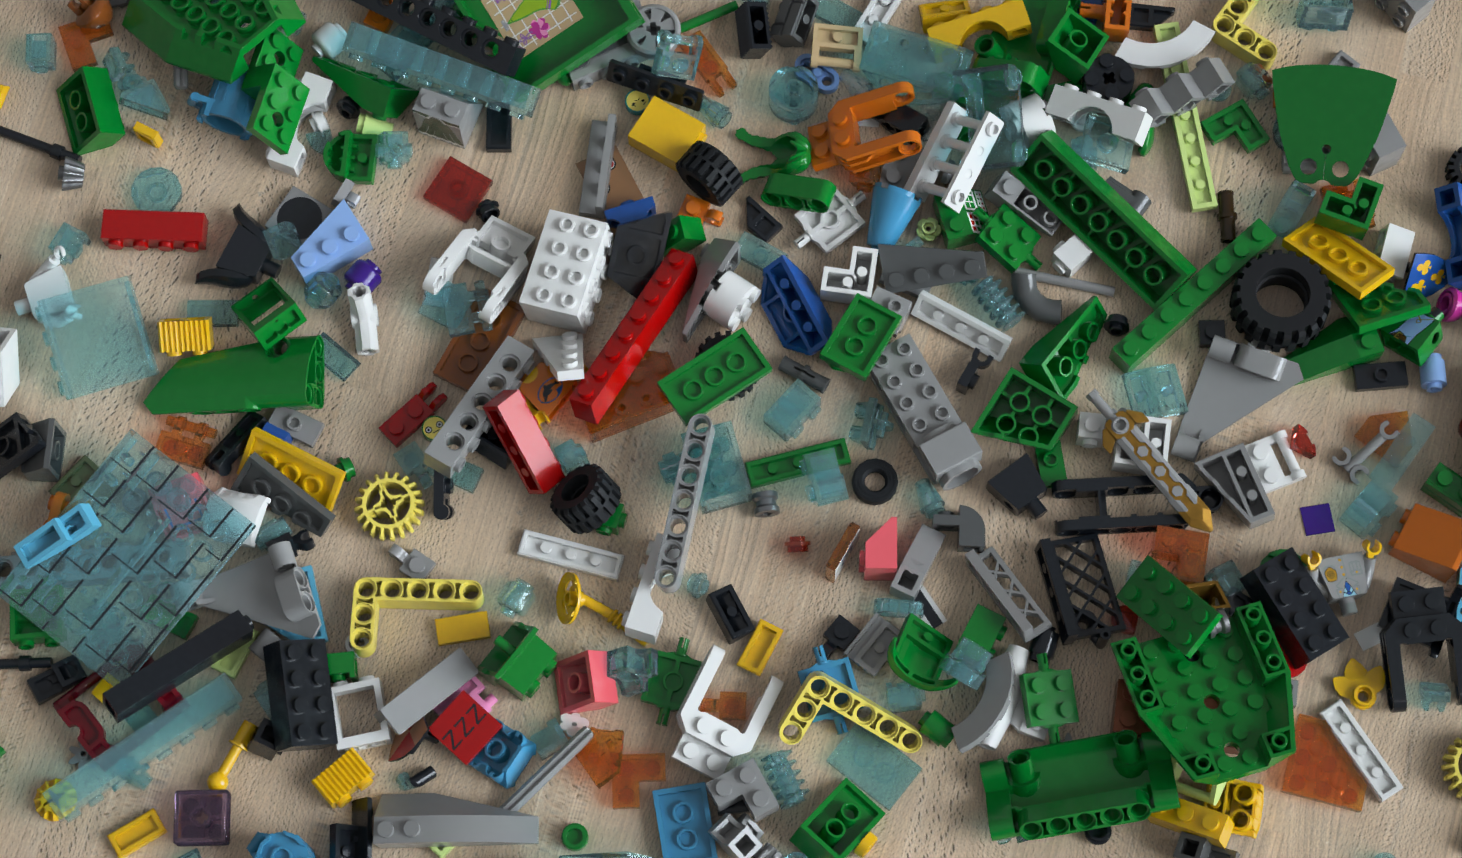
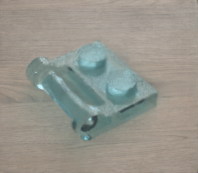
(675, 63)

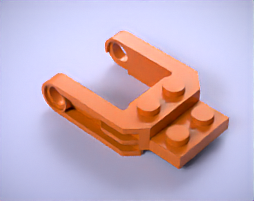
(839, 137)

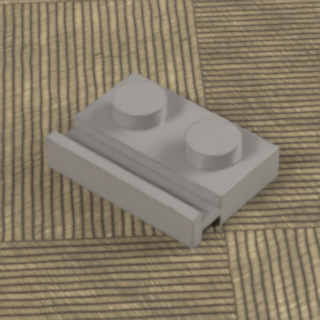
(871, 645)

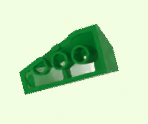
(375, 95)
(1062, 351)

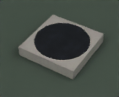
(302, 211)

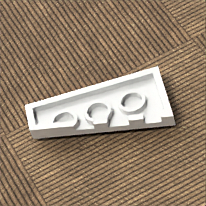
(562, 354)

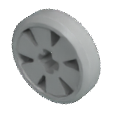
(655, 16)

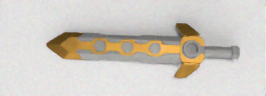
(1148, 459)

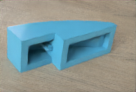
(57, 535)

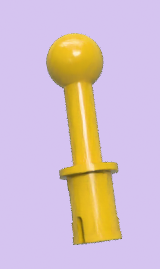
(218, 780)

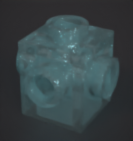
(394, 141)

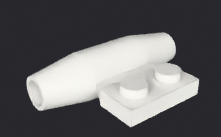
(1015, 711)

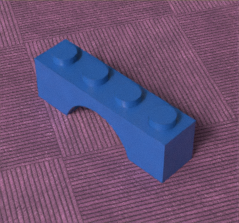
(1450, 209)

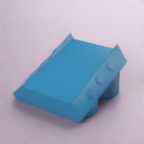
(504, 756)

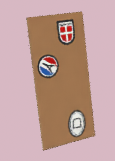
(621, 184)

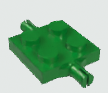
(1007, 238)
(673, 681)
(1048, 698)

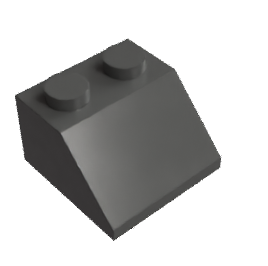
(48, 462)

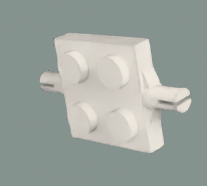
(832, 227)

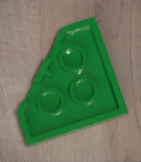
(1381, 306)

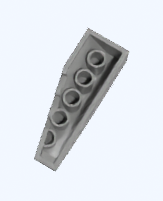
(448, 822)

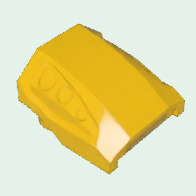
(1243, 804)

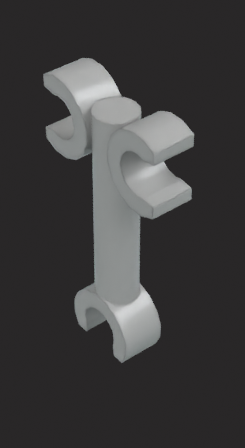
(1352, 464)

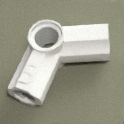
(364, 319)

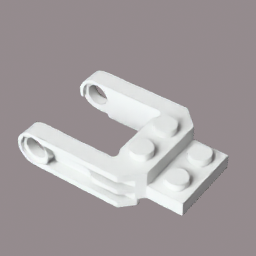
(494, 248)
(708, 741)

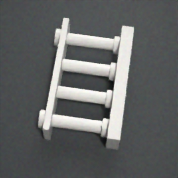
(938, 148)

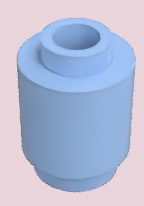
(1433, 374)

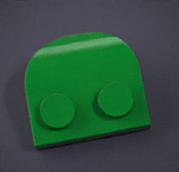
(352, 157)

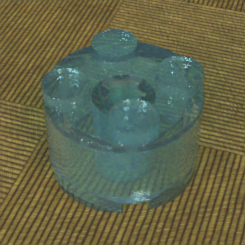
(793, 81)

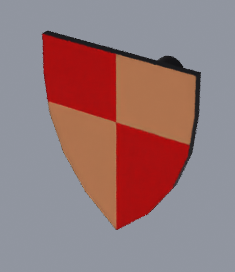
(410, 740)

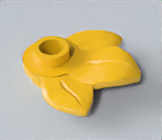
(1357, 681)

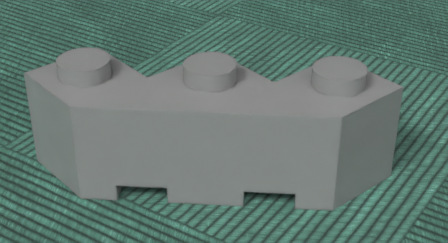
(1184, 90)

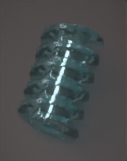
(997, 303)
(785, 779)

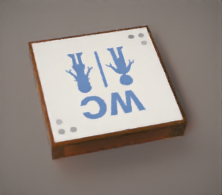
(842, 552)

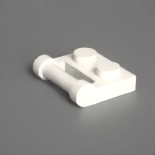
(1268, 465)

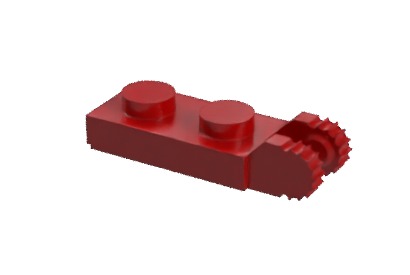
(411, 415)

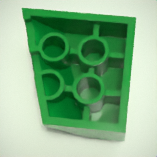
(1025, 413)

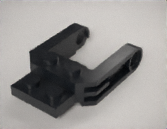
(1418, 618)

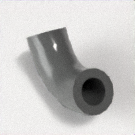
(1033, 302)

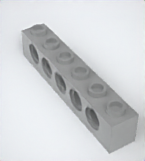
(446, 460)

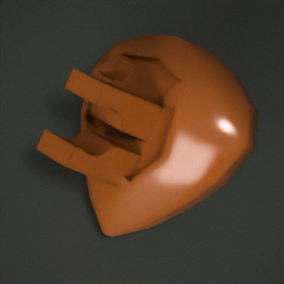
(92, 13)

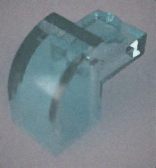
(1291, 208)

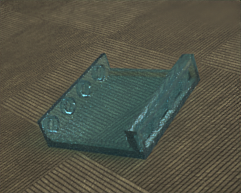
(96, 337)

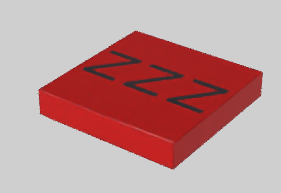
(465, 727)

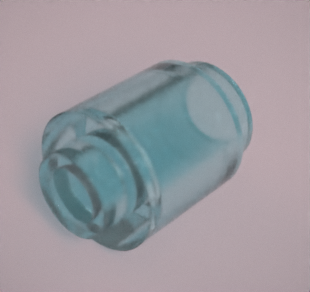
(270, 531)

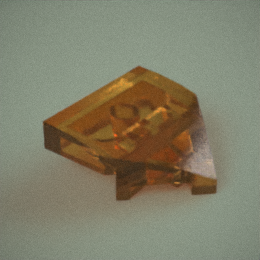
(1372, 428)
(602, 755)

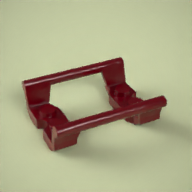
(77, 714)

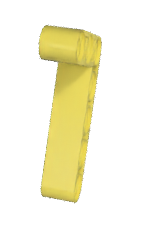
(1238, 31)
(405, 600)
(847, 709)

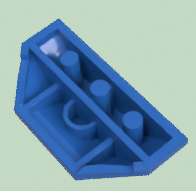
(794, 308)

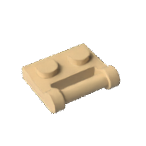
(836, 39)

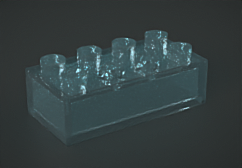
(914, 59)

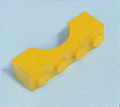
(1007, 19)

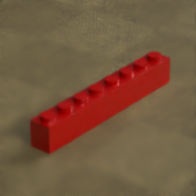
(633, 336)

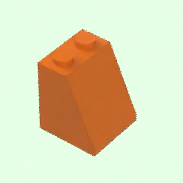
(1429, 542)

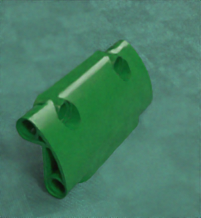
(1078, 785)

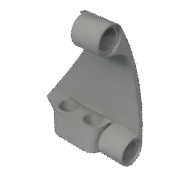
(1228, 388)
(267, 591)

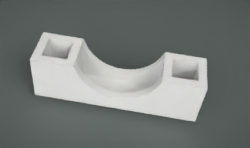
(319, 99)
(1071, 105)
(645, 618)

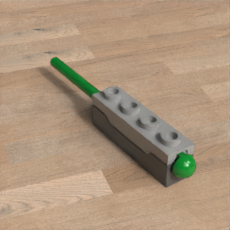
(597, 66)

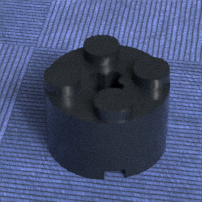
(1113, 71)

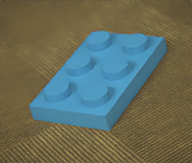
(684, 822)

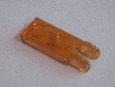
(712, 66)

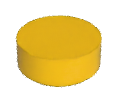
(865, 845)

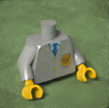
(1344, 576)

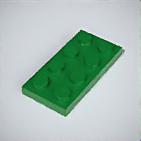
(714, 376)
(1169, 606)

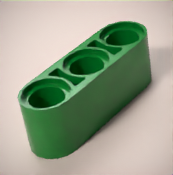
(798, 192)

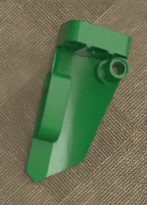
(1029, 51)
(244, 380)

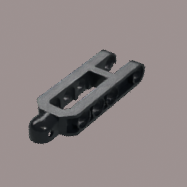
(1122, 486)

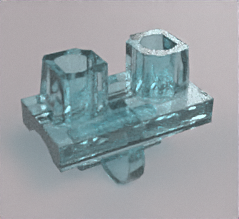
(874, 423)

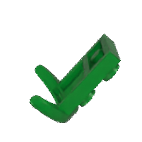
(918, 653)

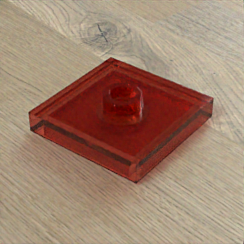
(458, 189)

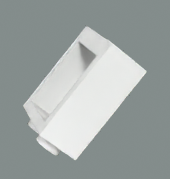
(366, 740)

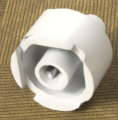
(1035, 119)
(731, 301)

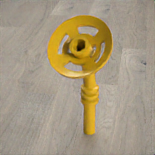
(576, 598)

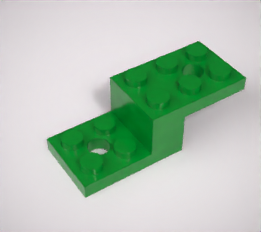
(275, 91)

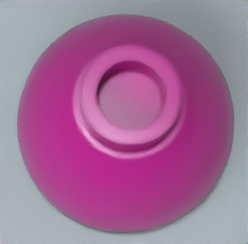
(1450, 304)

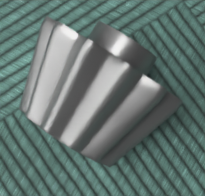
(71, 174)

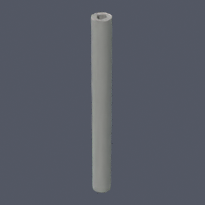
(1070, 282)

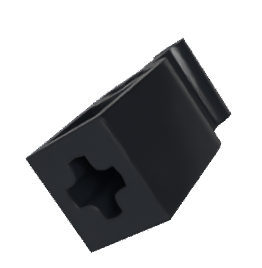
(904, 119)

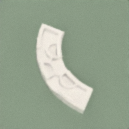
(1166, 53)

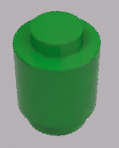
(936, 728)

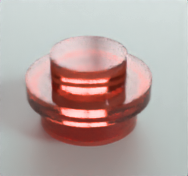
(797, 544)

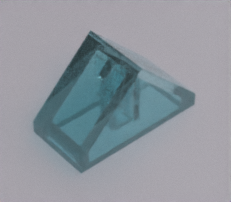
(146, 99)

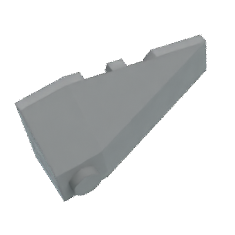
(715, 261)

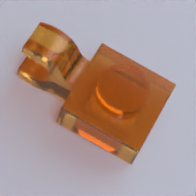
(730, 705)

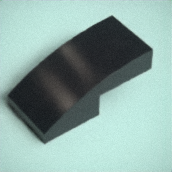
(56, 680)

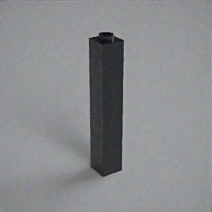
(178, 666)

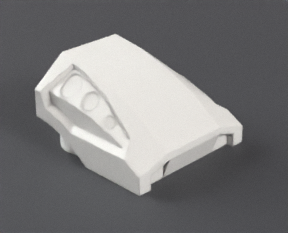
(250, 506)

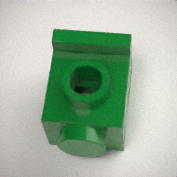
(342, 666)

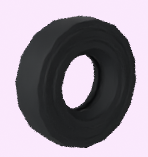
(874, 466)

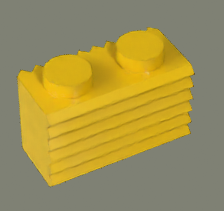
(185, 334)
(343, 779)

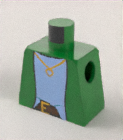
(1415, 337)

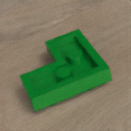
(1236, 120)

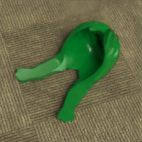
(790, 149)

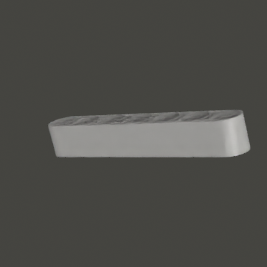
(684, 515)

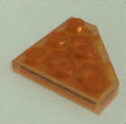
(1322, 768)

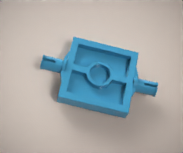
(837, 669)

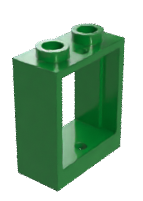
(276, 324)

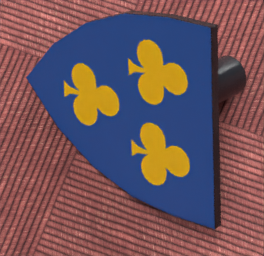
(1426, 273)

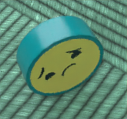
(636, 102)

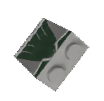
(445, 116)

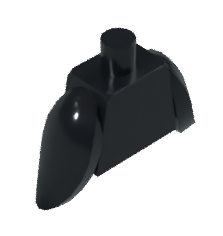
(244, 257)

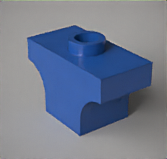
(630, 211)

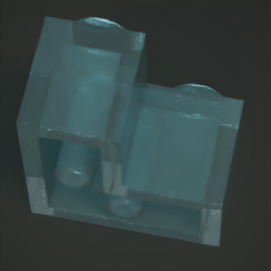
(823, 476)

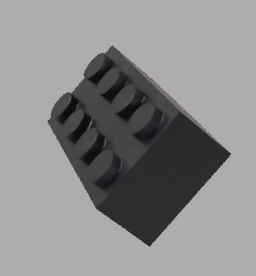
(1294, 608)
(300, 695)

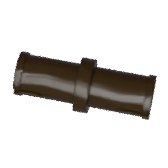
(1226, 216)

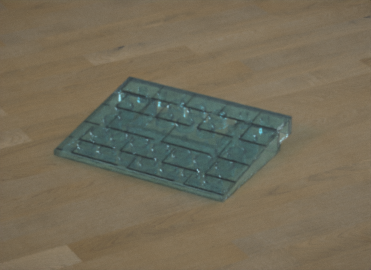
(139, 571)

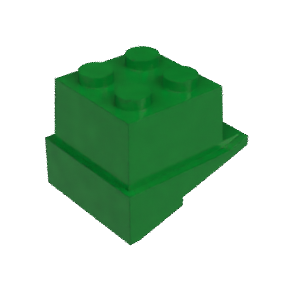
(519, 661)

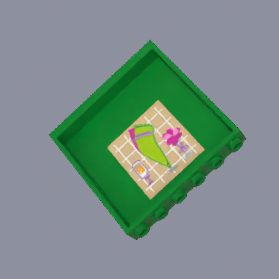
(554, 32)

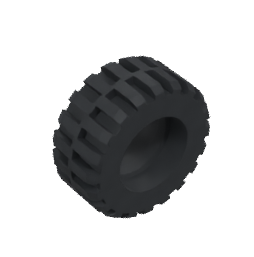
(1286, 271)

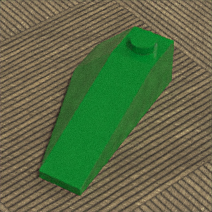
(1336, 350)

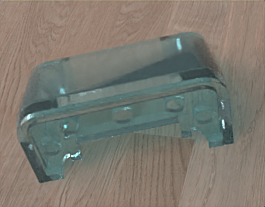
(999, 92)

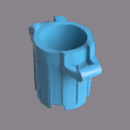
(225, 107)
(279, 846)

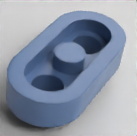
(821, 73)

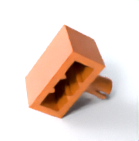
(1114, 17)

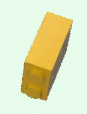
(665, 132)

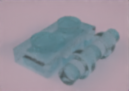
(458, 308)

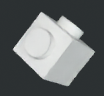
(1070, 256)
(1090, 430)

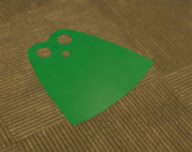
(1330, 108)

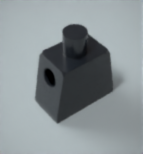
(1019, 488)

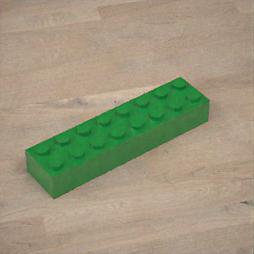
(1103, 220)

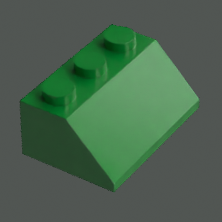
(90, 110)

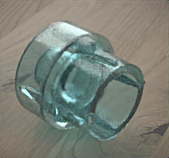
(967, 663)

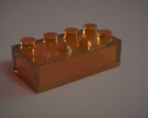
(637, 400)

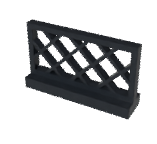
(1057, 587)

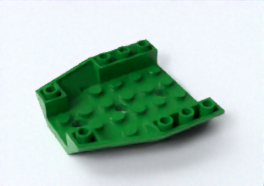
(209, 35)
(1238, 671)

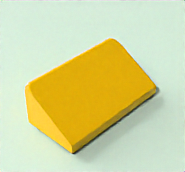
(942, 11)

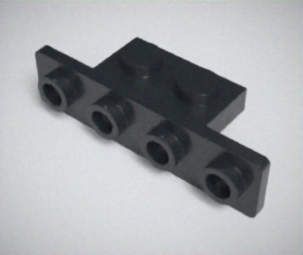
(665, 88)
(353, 839)

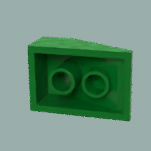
(837, 823)

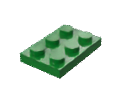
(860, 337)

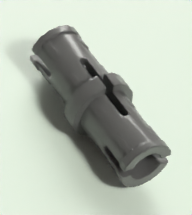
(804, 374)

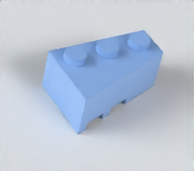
(332, 244)

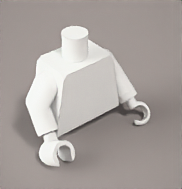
(44, 283)

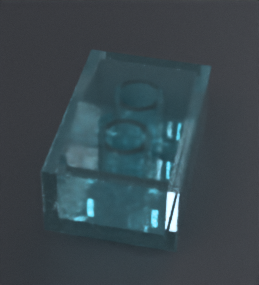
(726, 476)

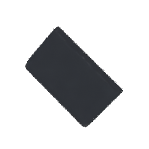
(730, 614)

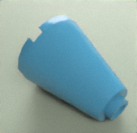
(890, 214)

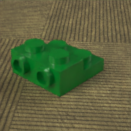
(26, 634)

